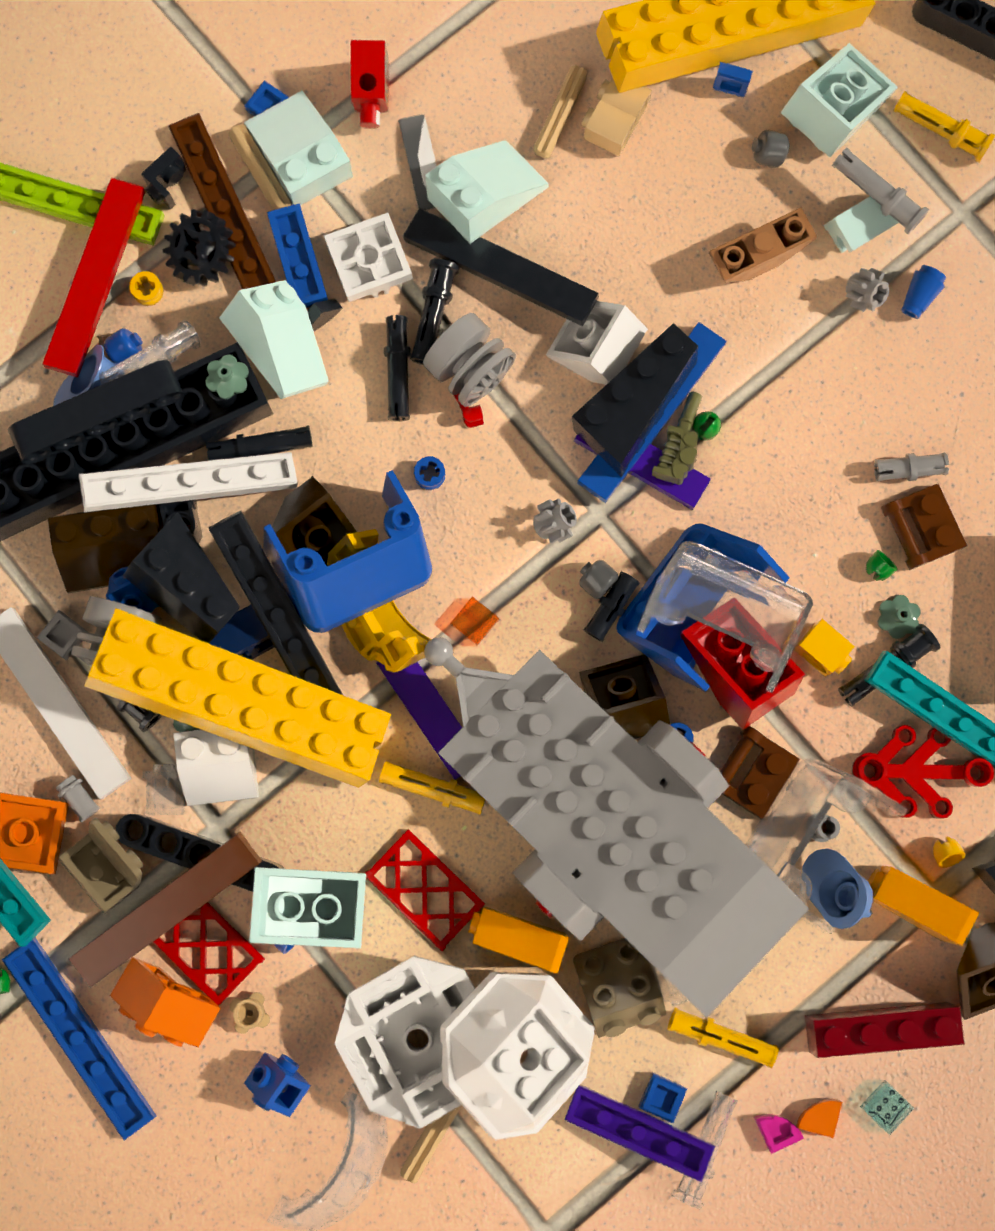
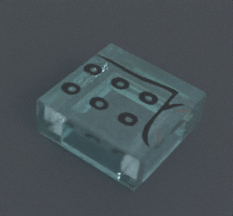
(887, 1107)

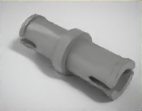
(911, 467)

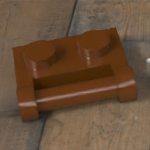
(933, 521)
(764, 777)

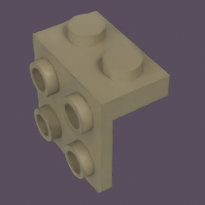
(103, 866)
(619, 988)

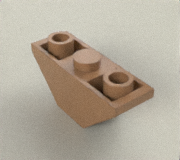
(763, 247)

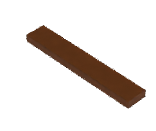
(221, 199)
(165, 909)

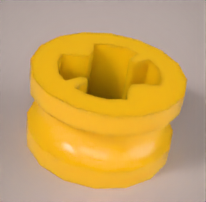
(137, 282)

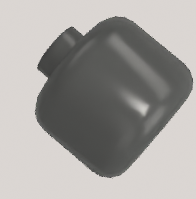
(770, 148)
(597, 578)

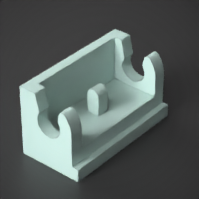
(859, 225)

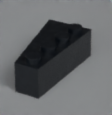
(635, 399)

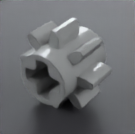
(867, 289)
(554, 520)

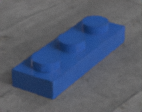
(297, 254)

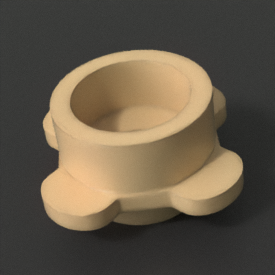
(243, 1021)

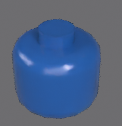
(122, 345)

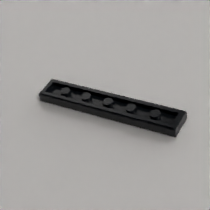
(502, 268)
(271, 601)

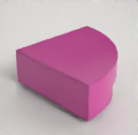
(777, 1131)

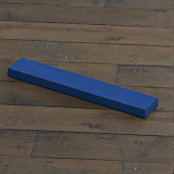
(600, 477)
(79, 1038)

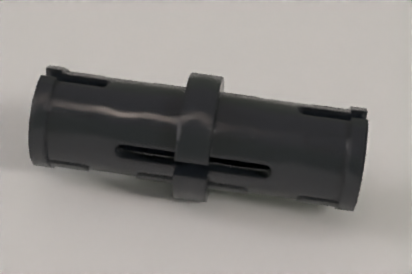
(611, 606)

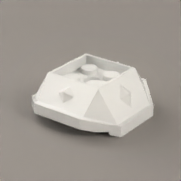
(486, 1044)
(375, 1045)

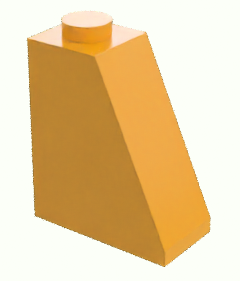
(922, 905)
(519, 938)

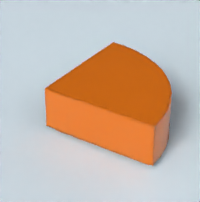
(821, 1117)

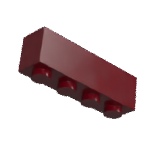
(884, 1029)

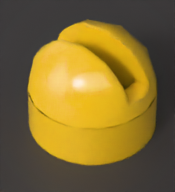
(948, 853)

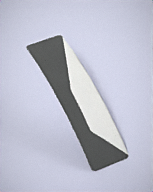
(419, 155)

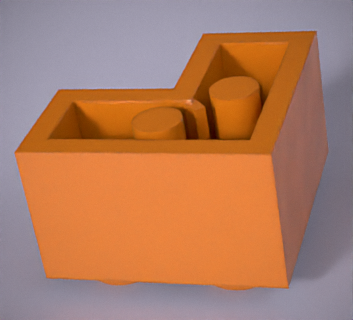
(163, 1004)

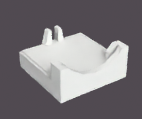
(368, 257)

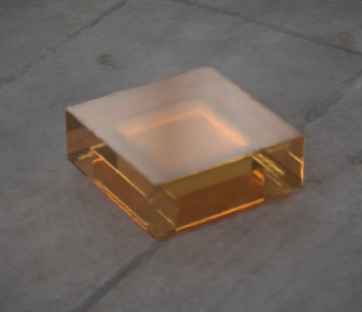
(474, 621)

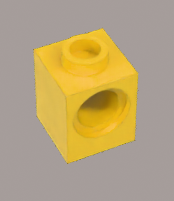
(825, 649)

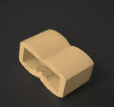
(615, 116)

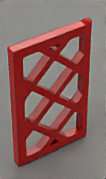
(455, 884)
(199, 976)

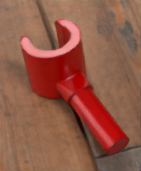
(471, 415)

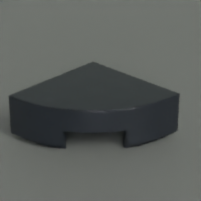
(323, 312)

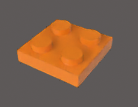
(31, 832)

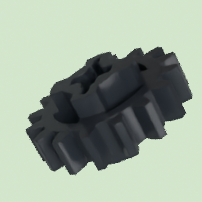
(199, 248)

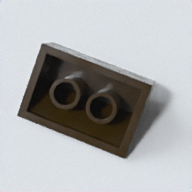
(100, 542)

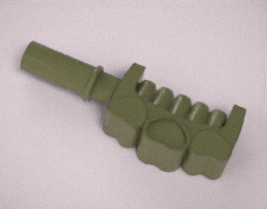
(681, 447)

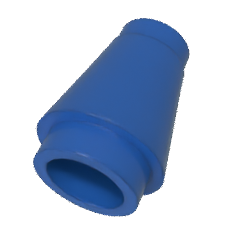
(923, 290)

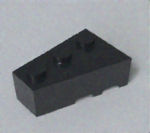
(183, 581)

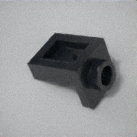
(161, 174)

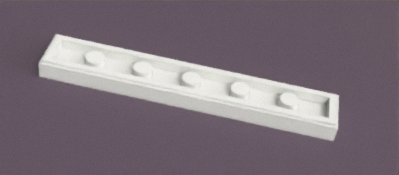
(187, 481)
(59, 706)

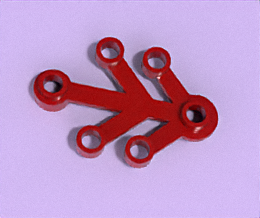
(914, 771)

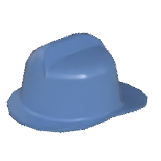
(88, 378)
(838, 889)

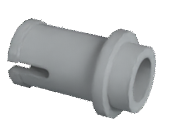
(77, 798)
(832, 830)

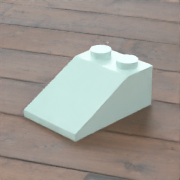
(838, 99)
(300, 148)
(482, 187)
(277, 337)
(307, 907)

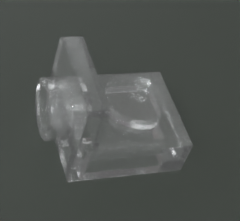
(164, 791)

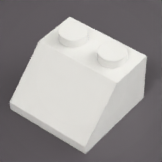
(602, 344)
(214, 768)

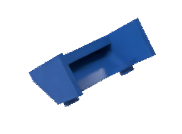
(362, 581)
(663, 642)

